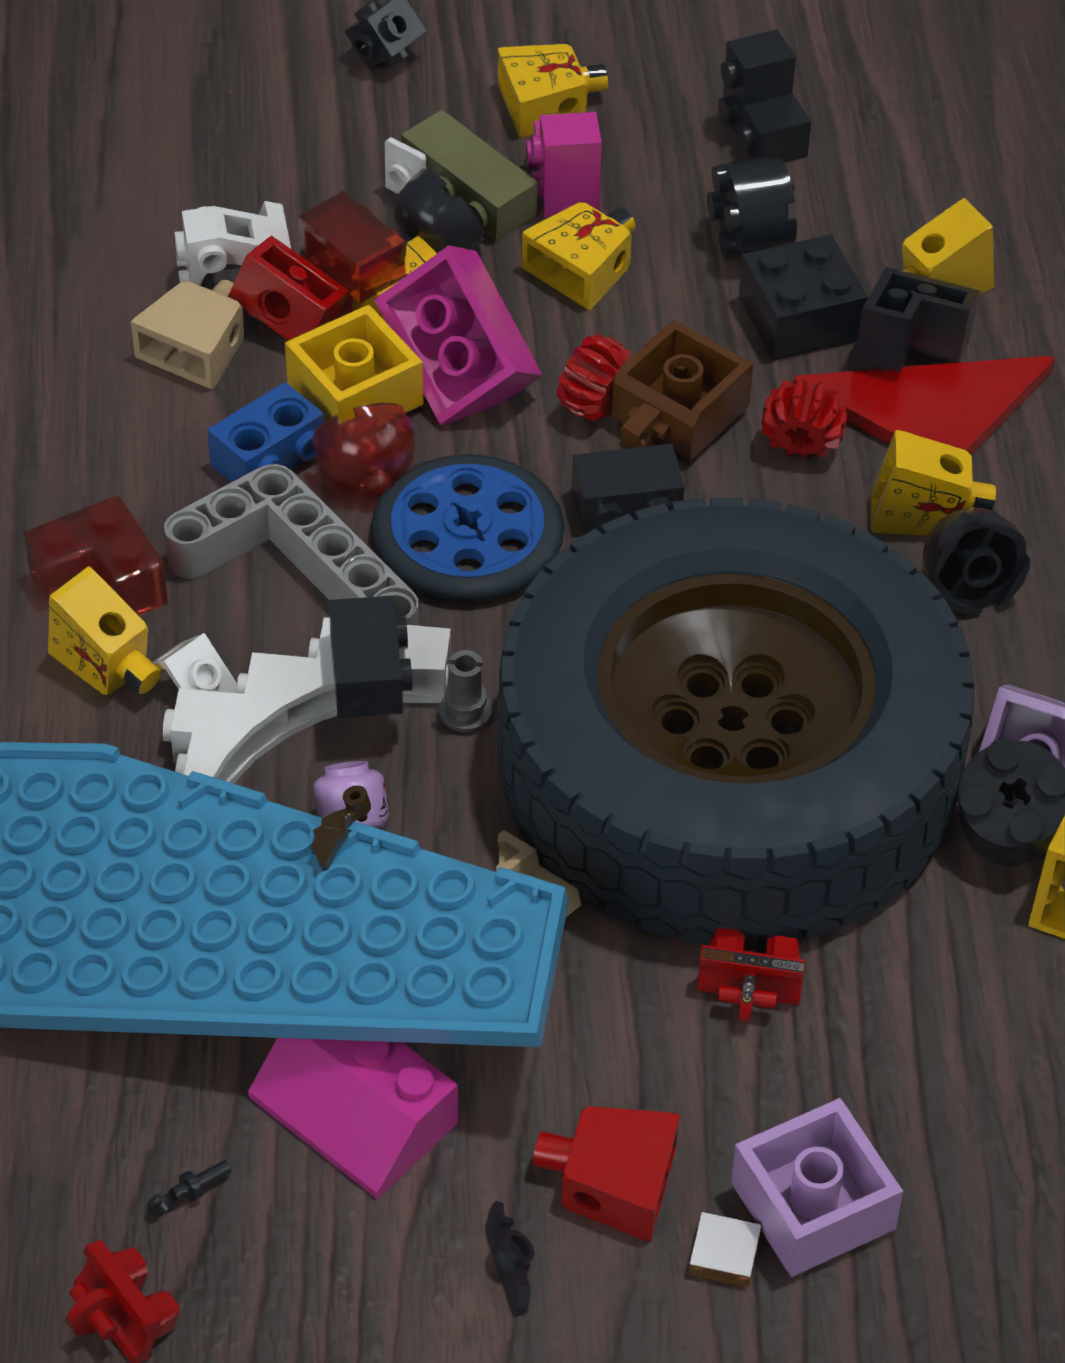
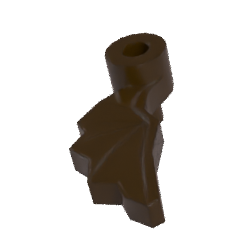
(334, 827)

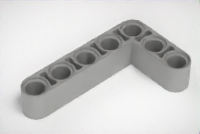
(284, 509)

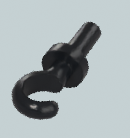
(189, 1186)

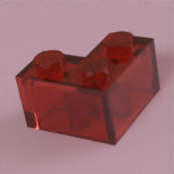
(352, 246)
(109, 543)

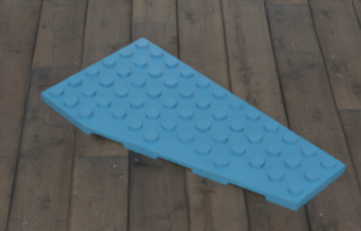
(207, 914)

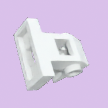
(226, 235)

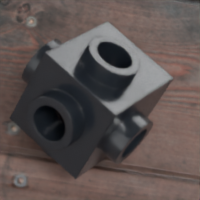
(384, 32)

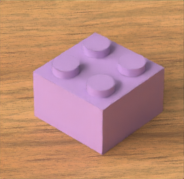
(816, 1187)

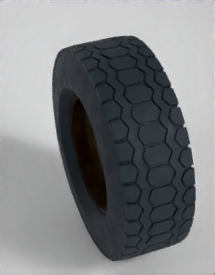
(733, 719)

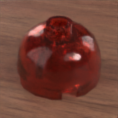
(368, 449)

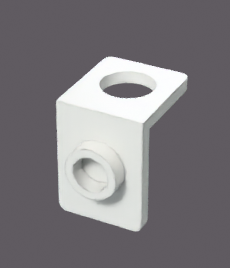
(401, 164)
(197, 666)

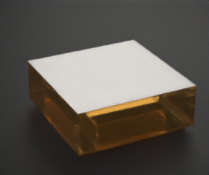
(725, 1249)

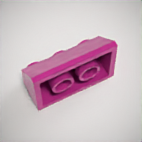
(460, 333)
(358, 1104)

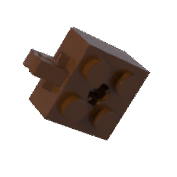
(680, 391)

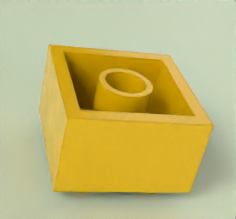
(354, 365)

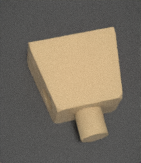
(191, 332)

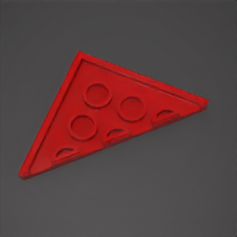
(938, 401)

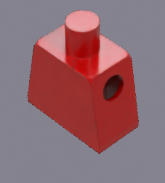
(614, 1166)

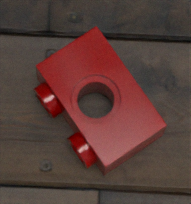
(286, 290)

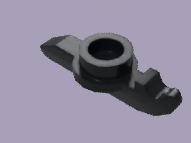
(511, 1255)

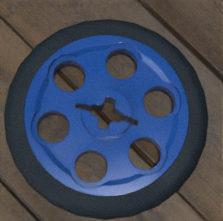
(435, 572)

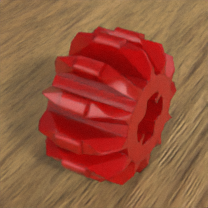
(590, 375)
(804, 418)

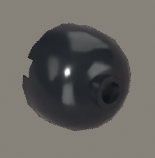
(435, 215)
(975, 559)

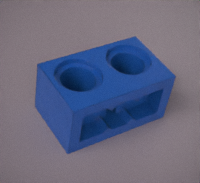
(264, 433)

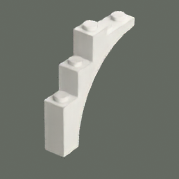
(280, 697)

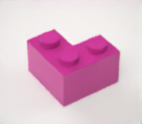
(566, 160)

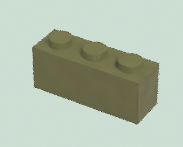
(486, 180)

